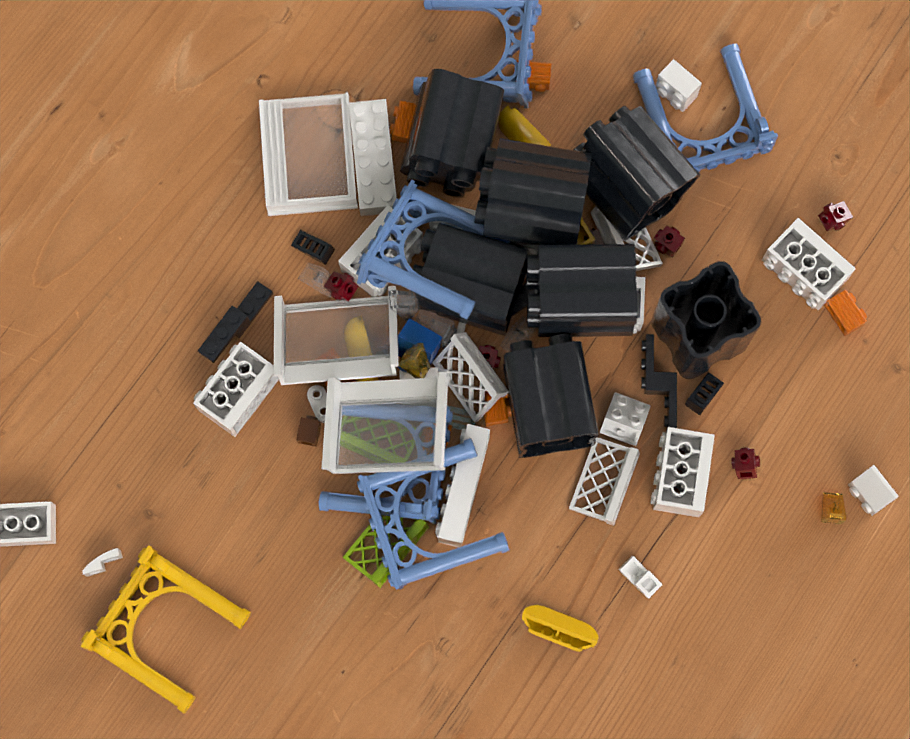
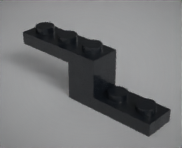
(235, 322)
(659, 382)

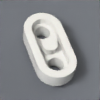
(317, 403)

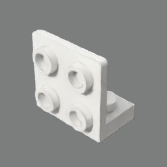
(625, 419)

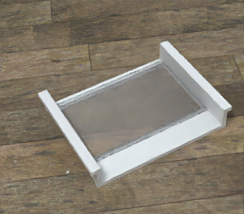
(307, 154)
(335, 340)
(385, 425)

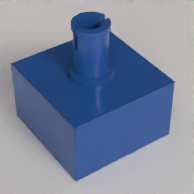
(415, 333)

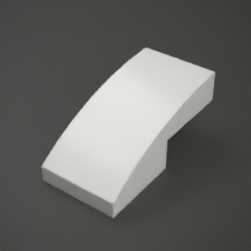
(97, 565)
(640, 577)

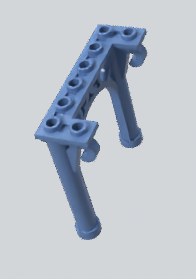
(516, 85)
(748, 106)
(424, 209)
(417, 510)
(439, 561)

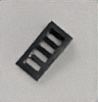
(322, 254)
(697, 403)

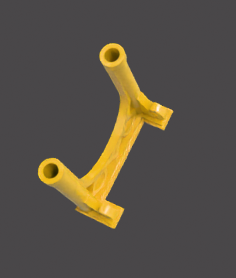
(106, 625)

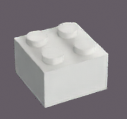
(677, 85)

